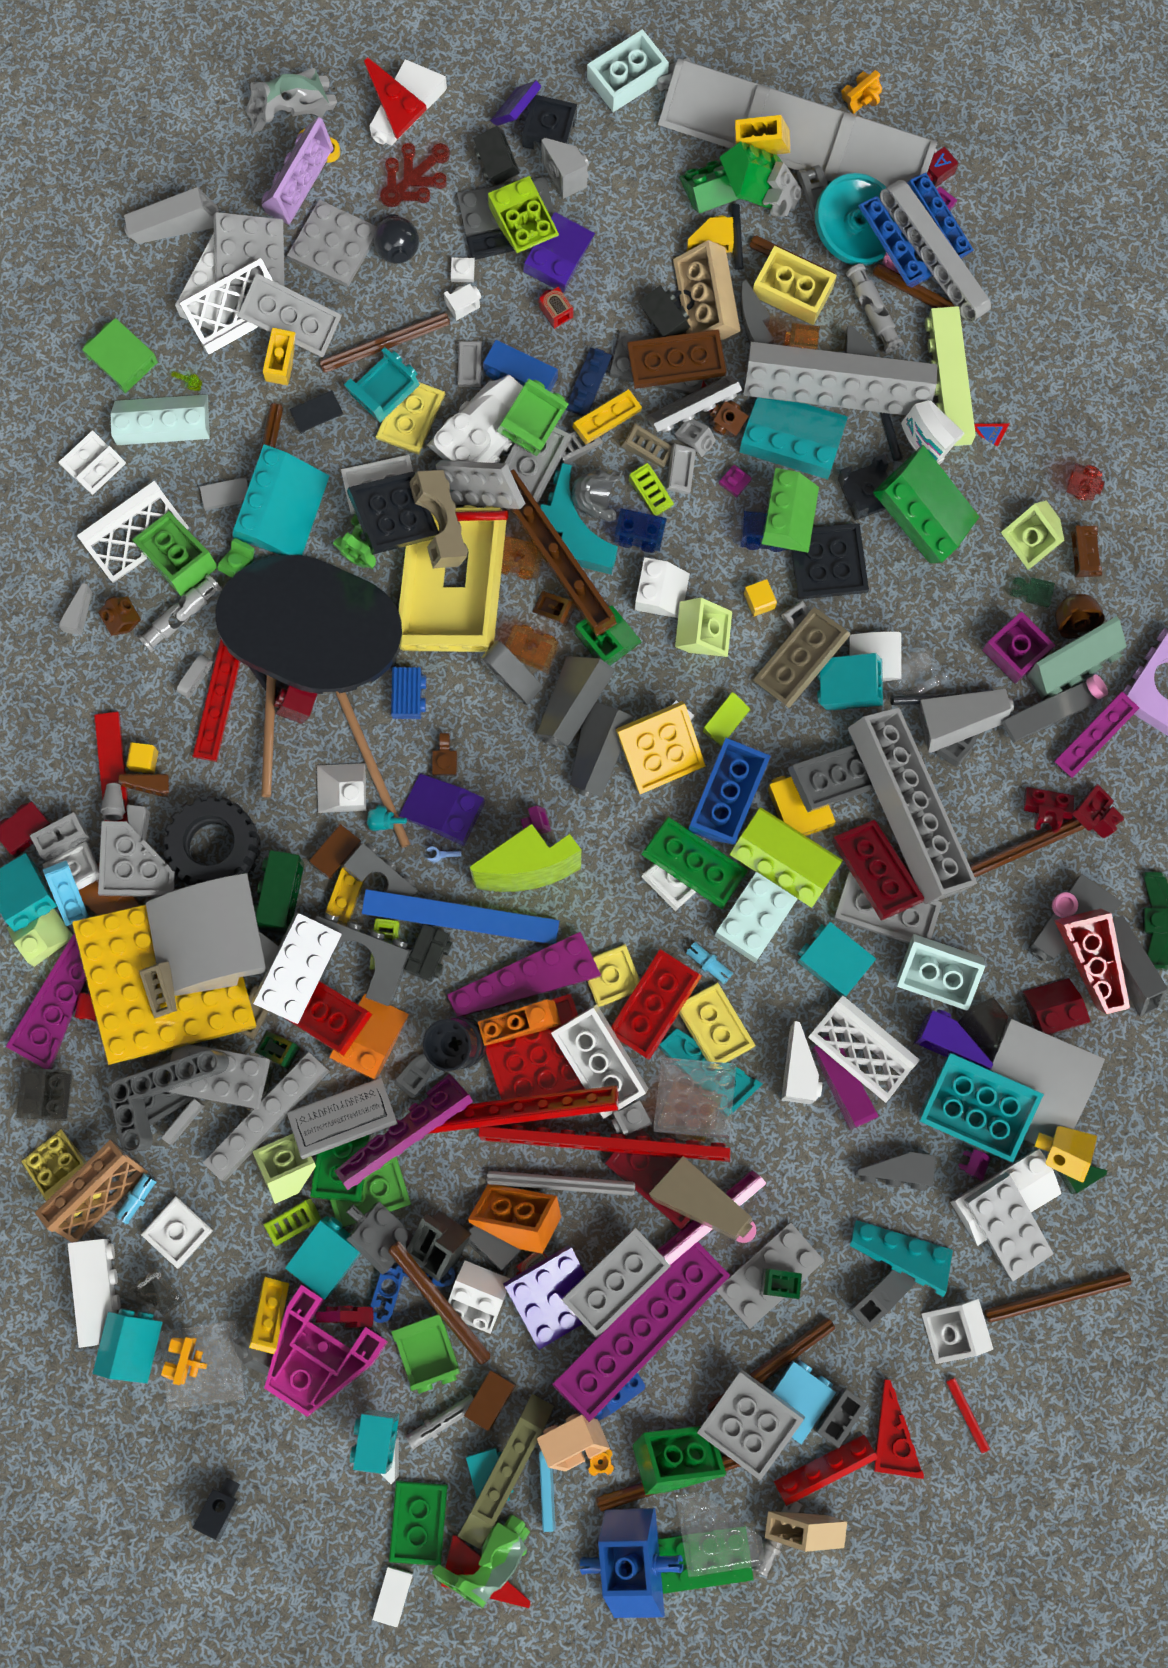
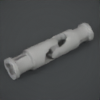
(873, 305)
(187, 606)

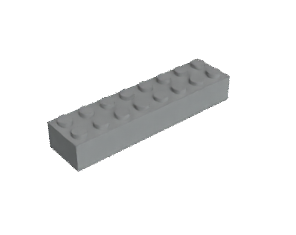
(838, 379)
(912, 805)

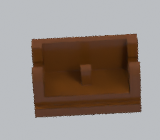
(1086, 551)
(334, 851)
(490, 1400)

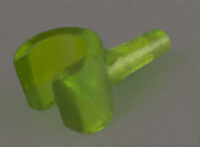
(193, 380)

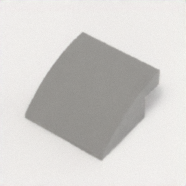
(207, 934)
(1051, 1067)

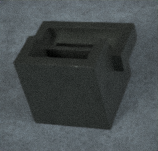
(438, 1244)

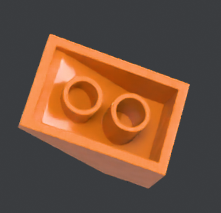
(375, 1041)
(517, 1216)

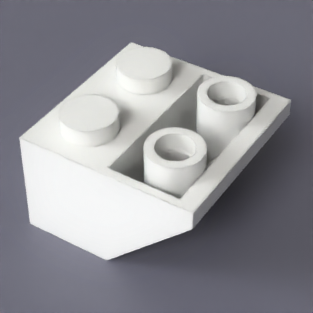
(478, 1296)

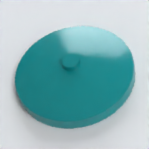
(842, 223)

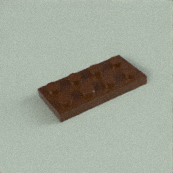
(676, 359)

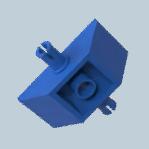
(634, 1588)

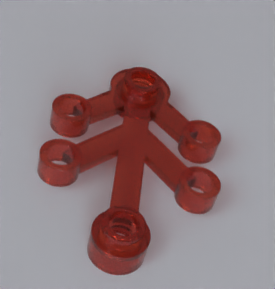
(412, 177)

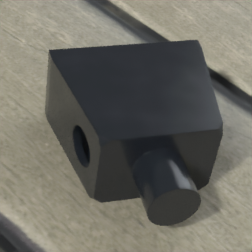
(215, 1523)

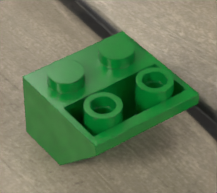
(708, 187)
(612, 643)

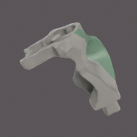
(301, 87)

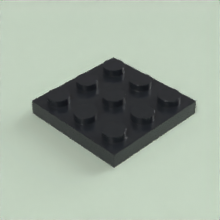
(390, 514)
(833, 563)

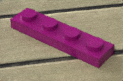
(1096, 734)

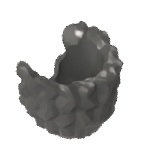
(592, 493)

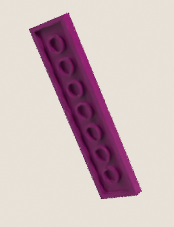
(640, 1331)

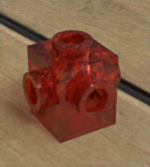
(1085, 482)

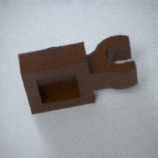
(444, 761)

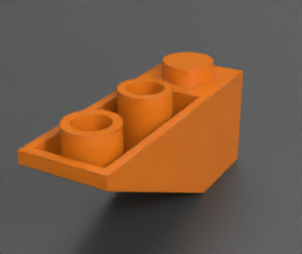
(519, 1022)

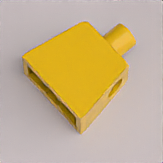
(1068, 1151)

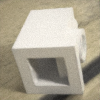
(462, 300)

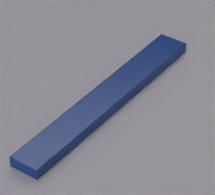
(460, 917)

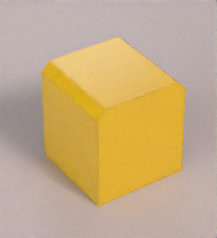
(760, 597)
(142, 758)

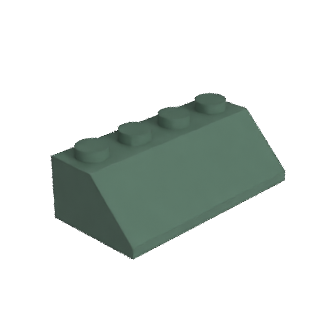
(1078, 658)

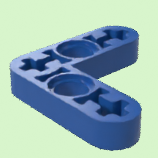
(397, 1276)

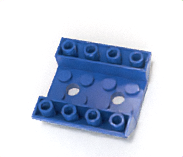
(896, 243)

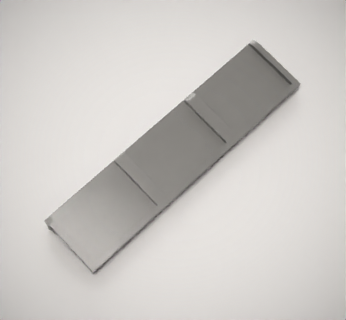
(709, 102)

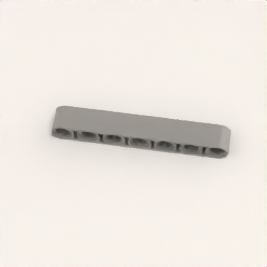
(935, 250)

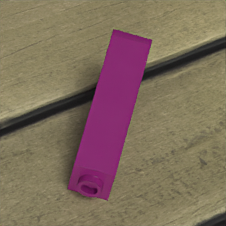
(846, 1089)

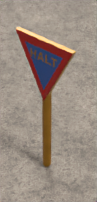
(992, 432)

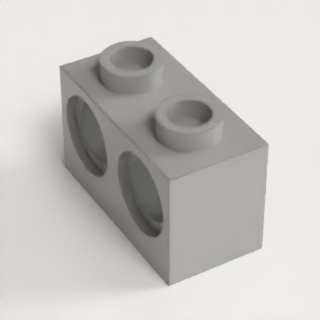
(60, 836)

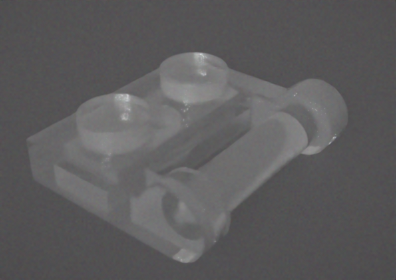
(915, 666)

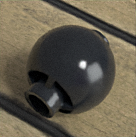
(396, 239)

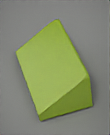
(726, 719)

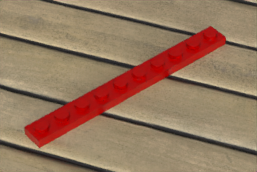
(614, 1143)

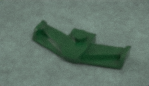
(1156, 918)

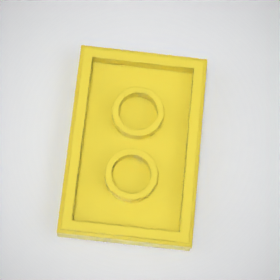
(412, 419)
(715, 1025)

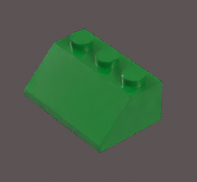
(749, 171)

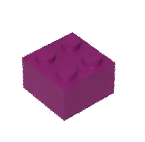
(1018, 647)

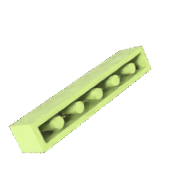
(952, 374)

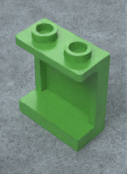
(120, 354)
(533, 416)
(426, 1353)

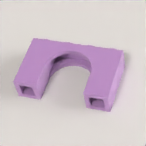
(1143, 692)

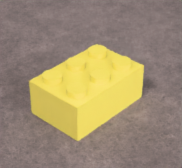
(794, 285)

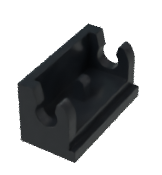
(316, 411)

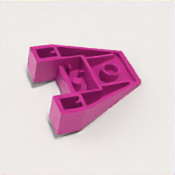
(311, 1363)

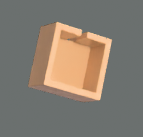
(564, 1444)

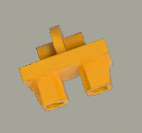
(864, 93)
(179, 1371)

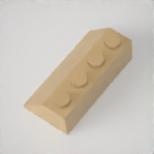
(708, 278)

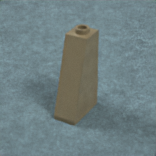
(698, 1198)

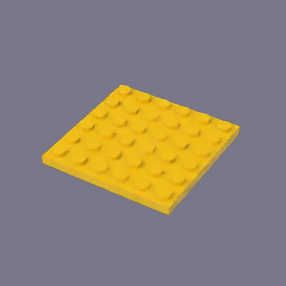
(112, 954)

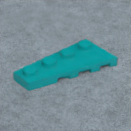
(682, 1046)
(905, 1254)

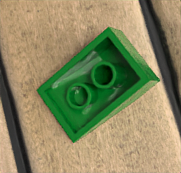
(676, 1460)

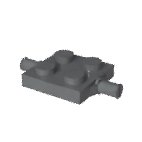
(376, 1233)

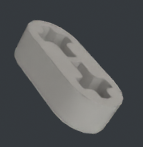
(194, 676)

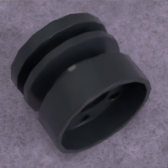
(442, 1048)

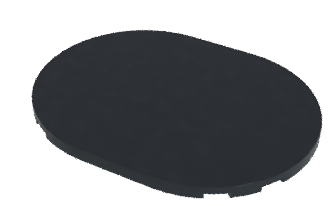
(308, 624)

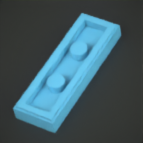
(65, 892)
(547, 1495)

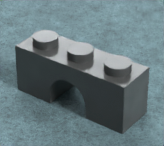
(364, 861)

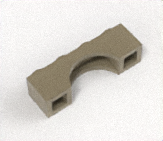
(432, 492)

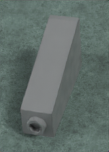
(171, 217)
(962, 716)

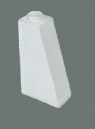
(419, 81)

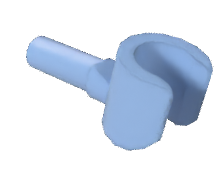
(442, 854)

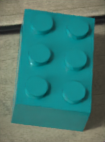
(375, 1441)

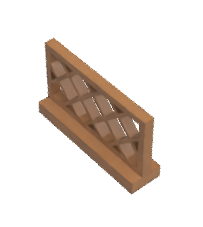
(83, 1186)

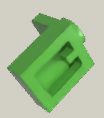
(237, 558)

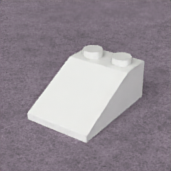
(800, 1072)

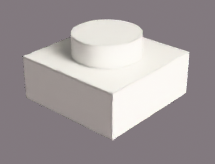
(462, 269)

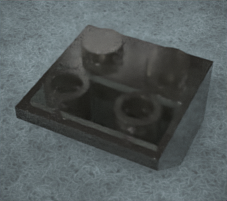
(44, 1094)

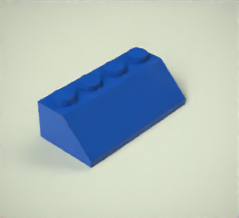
(729, 792)

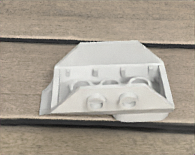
(473, 431)

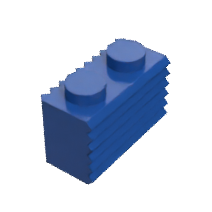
(407, 693)

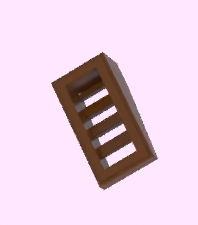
(149, 783)

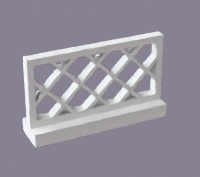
(233, 330)
(116, 519)
(871, 1038)

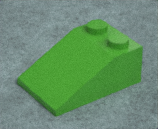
(175, 553)

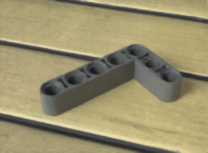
(158, 1084)

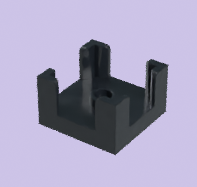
(548, 119)
(860, 484)

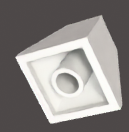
(341, 788)

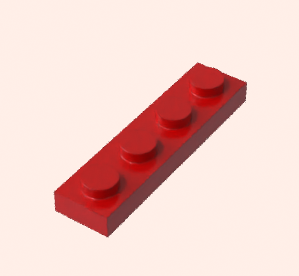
(825, 1470)

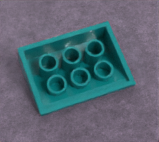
(794, 435)
(280, 503)
(980, 1107)

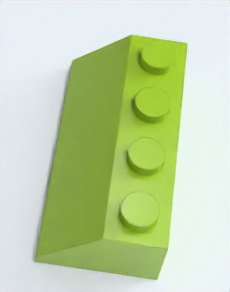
(786, 857)

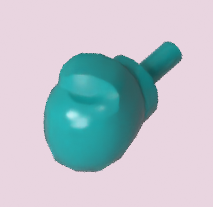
(380, 819)

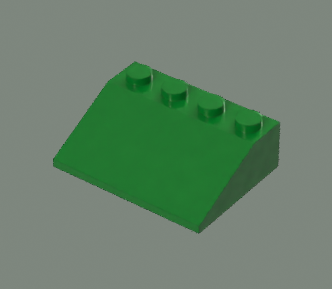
(927, 506)

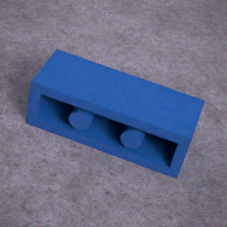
(506, 360)

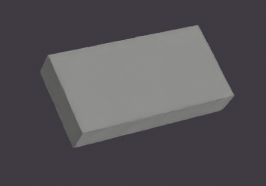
(469, 363)
(681, 469)
(224, 493)
(182, 1121)

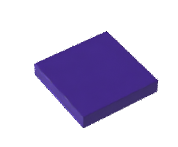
(516, 103)

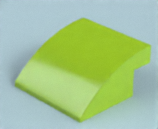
(526, 863)

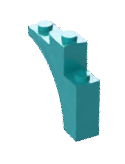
(585, 546)

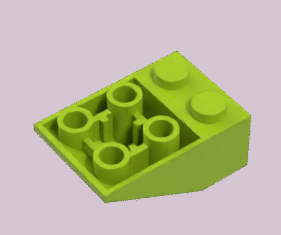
(521, 214)

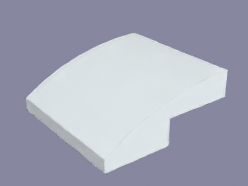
(92, 462)
(886, 645)

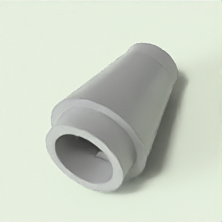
(113, 804)

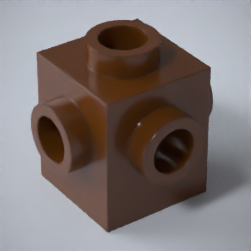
(734, 420)
(119, 615)

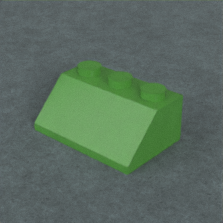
(790, 511)

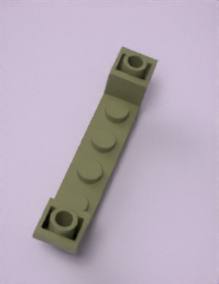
(506, 1471)

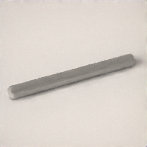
(561, 1183)

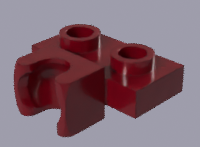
(1049, 807)
(1096, 814)
(352, 1316)

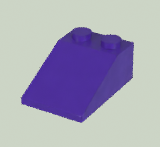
(559, 257)
(443, 808)
(946, 1036)

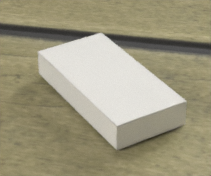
(392, 1596)

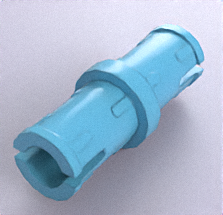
(709, 963)
(135, 1198)

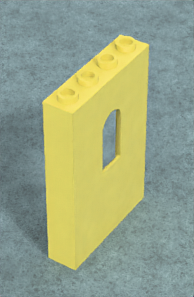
(453, 616)

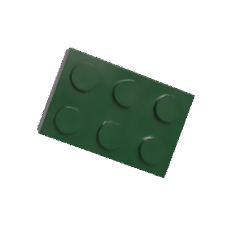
(278, 891)

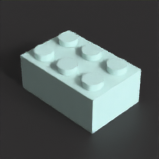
(627, 70)
(755, 917)
(940, 972)

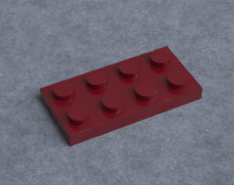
(878, 870)
(646, 1173)

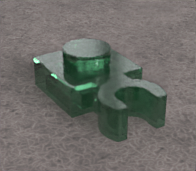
(1036, 591)

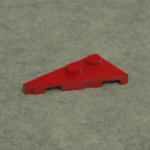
(399, 104)
(893, 1444)
(465, 1560)

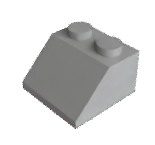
(565, 166)

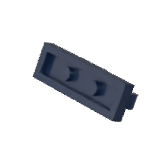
(589, 382)

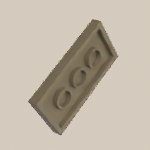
(801, 657)

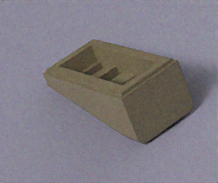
(644, 453)
(150, 983)

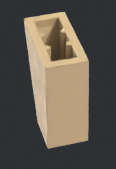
(806, 1531)

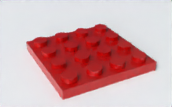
(534, 1061)

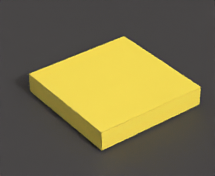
(617, 976)

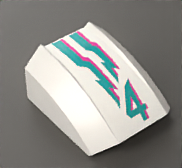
(931, 428)

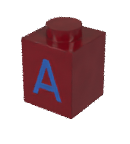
(942, 166)

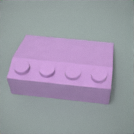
(298, 172)

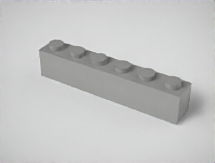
(263, 1121)

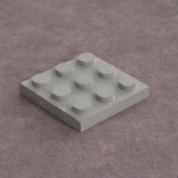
(244, 240)
(333, 243)
(751, 1424)

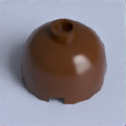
(1079, 612)

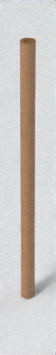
(268, 737)
(371, 765)

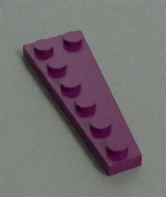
(544, 971)
(51, 1011)
(441, 1104)

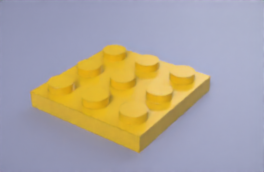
(660, 747)

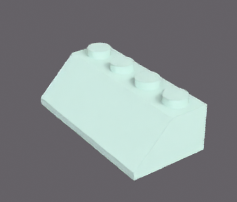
(160, 420)

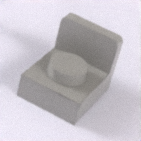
(696, 435)
(631, 1119)

